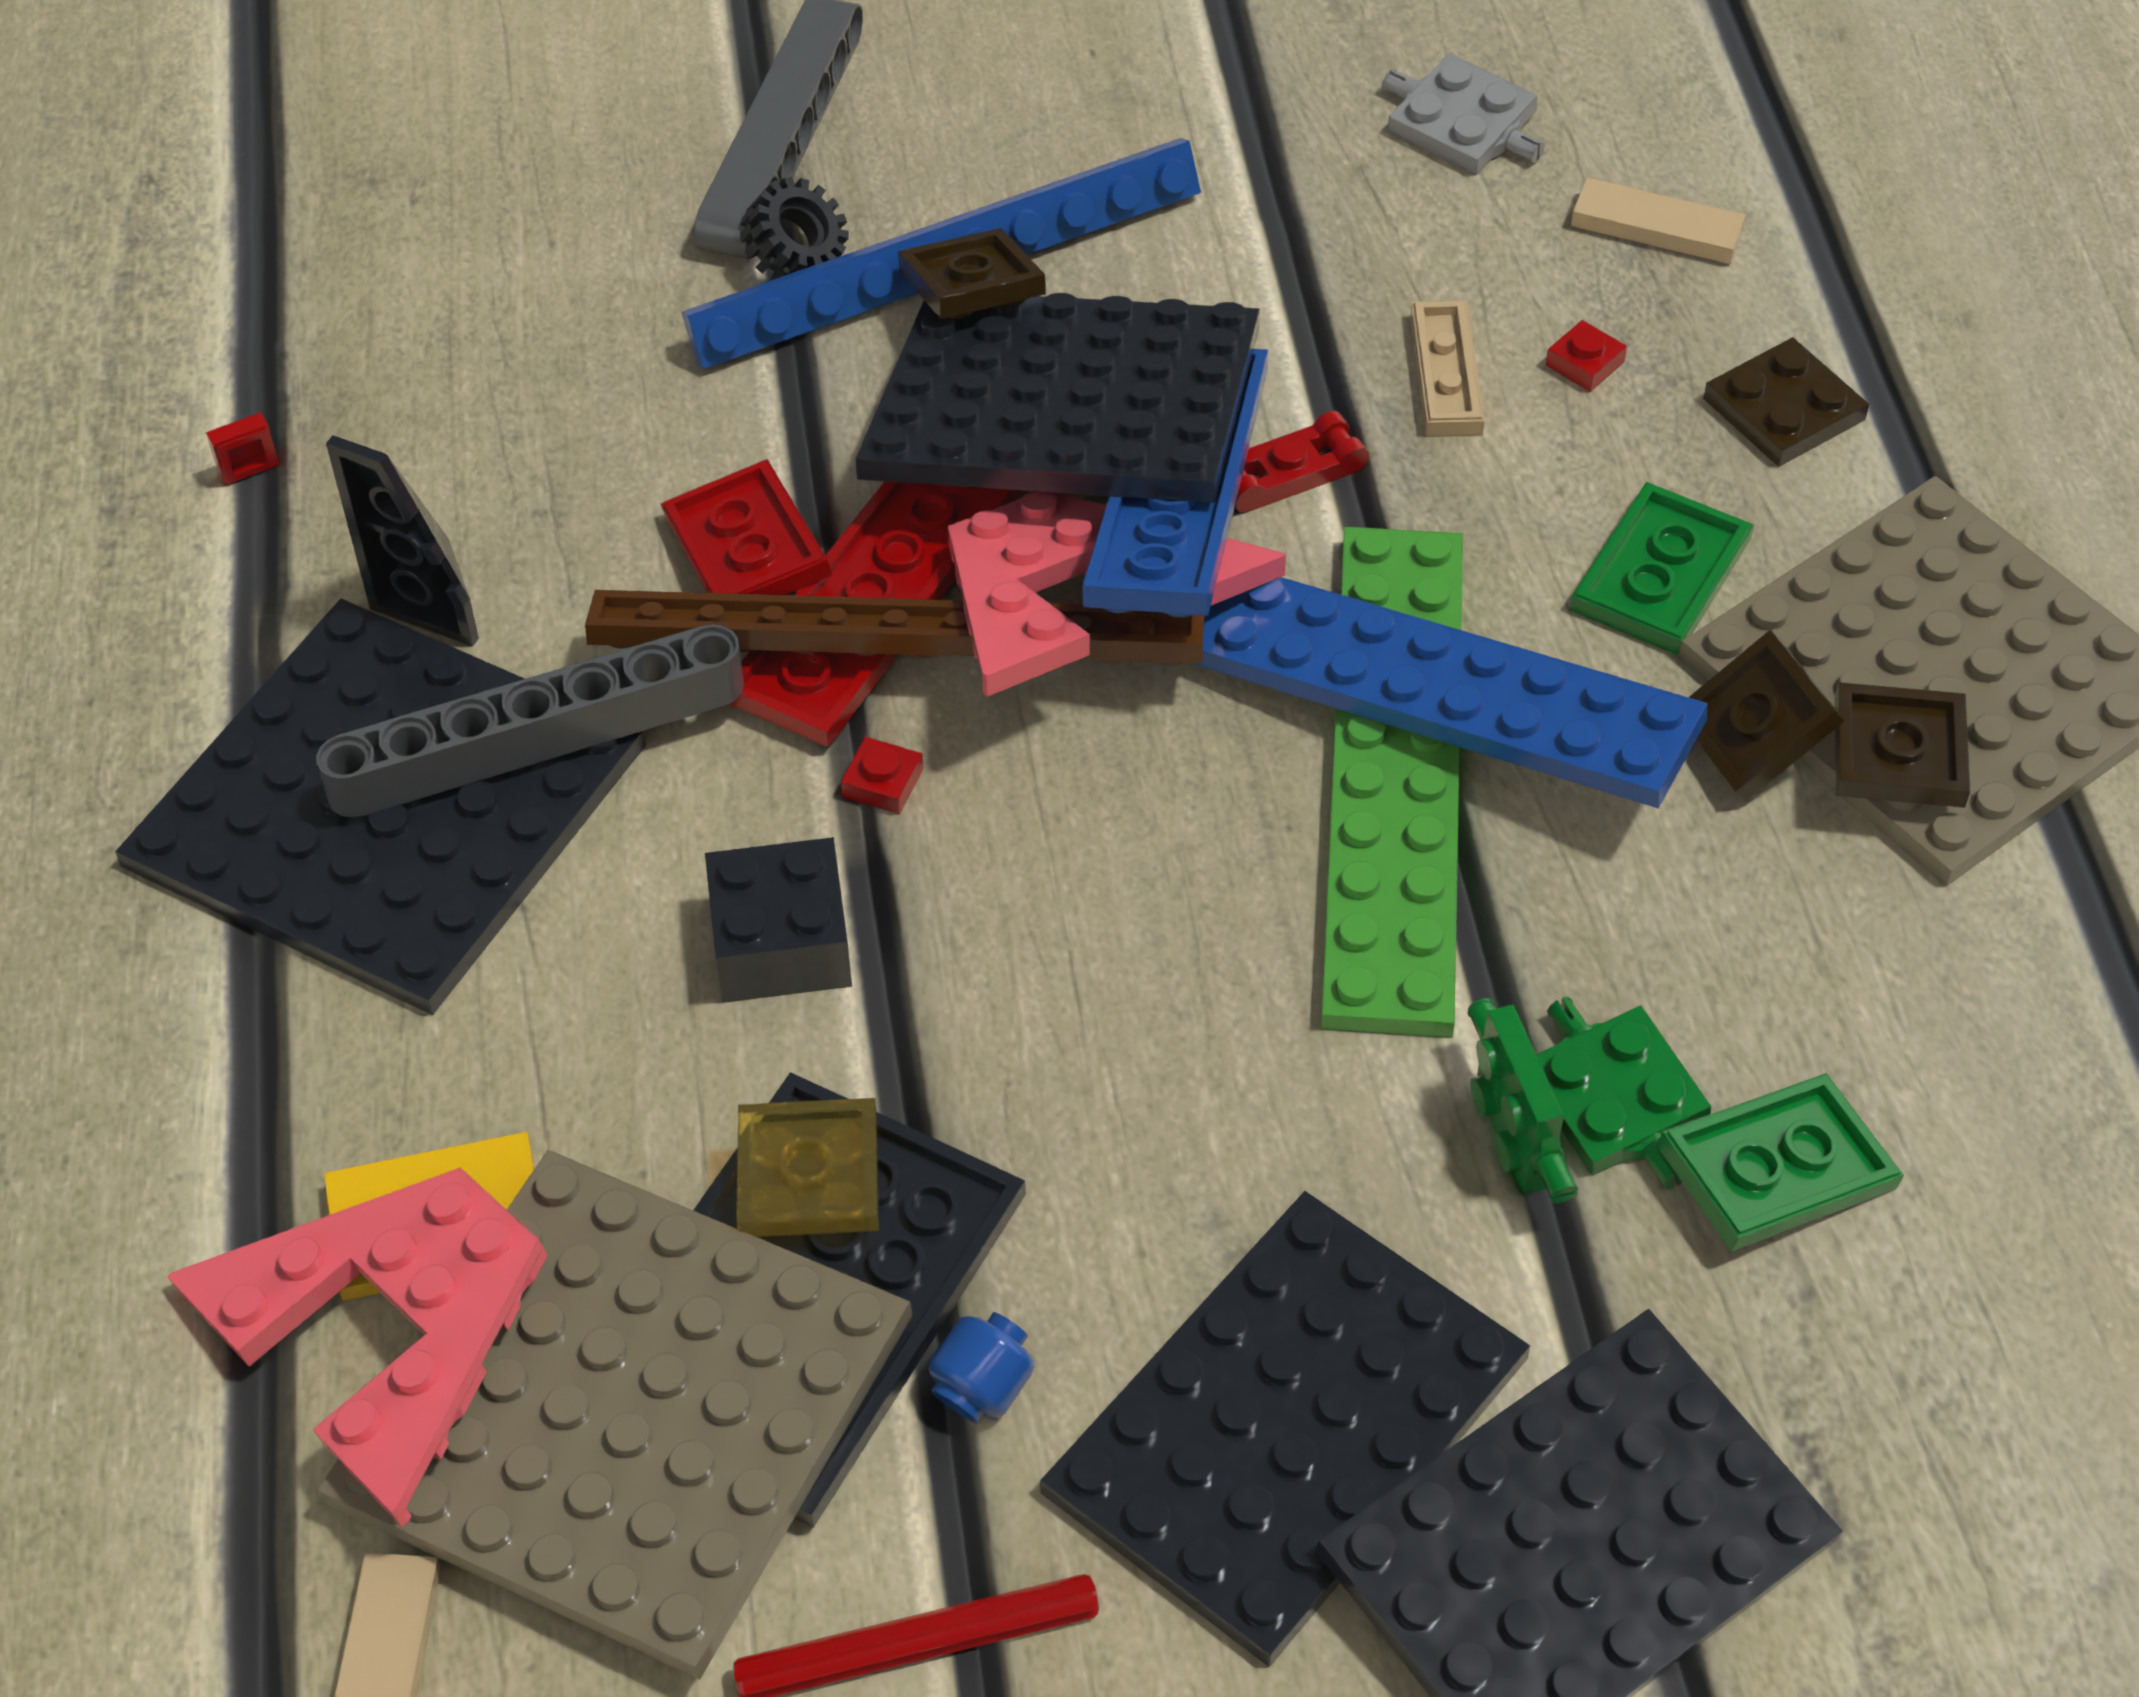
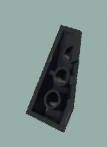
(399, 545)

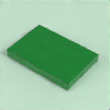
(1661, 567)
(1779, 1161)

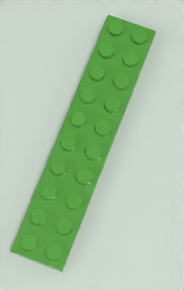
(1394, 819)

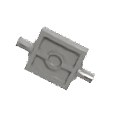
(1463, 114)

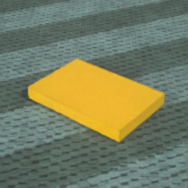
(496, 1164)

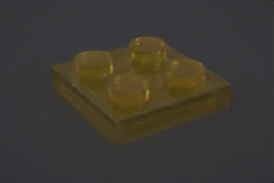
(807, 1167)

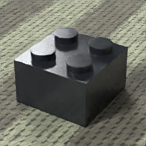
(778, 920)

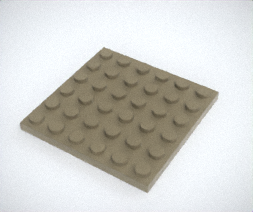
(1955, 606)
(644, 1416)

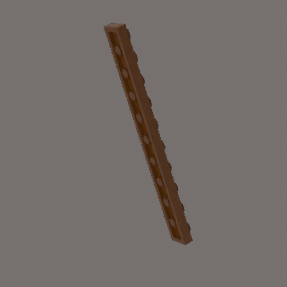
(870, 625)

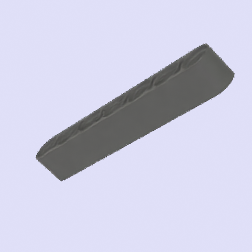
(780, 119)
(530, 720)

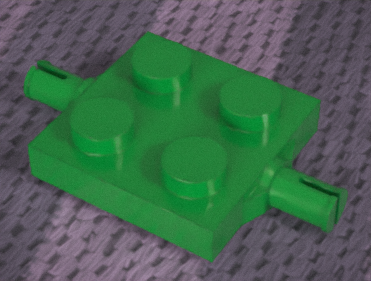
(1618, 1088)
(1519, 1103)

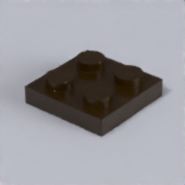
(972, 273)
(1786, 401)
(1762, 715)
(1902, 745)

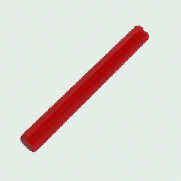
(916, 1637)

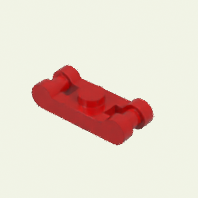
(1294, 462)

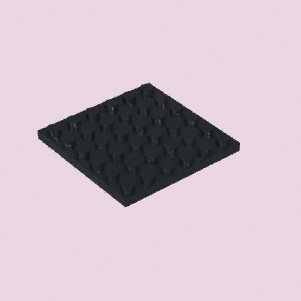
(1066, 398)
(379, 895)

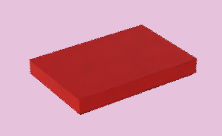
(746, 535)

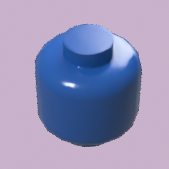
(981, 1367)

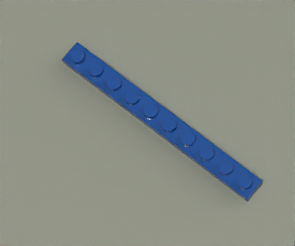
(872, 274)

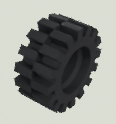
(804, 209)

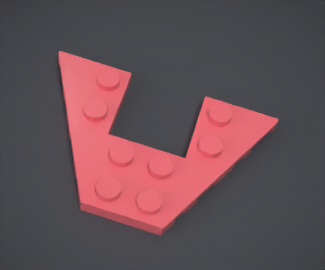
(1037, 544)
(440, 1258)

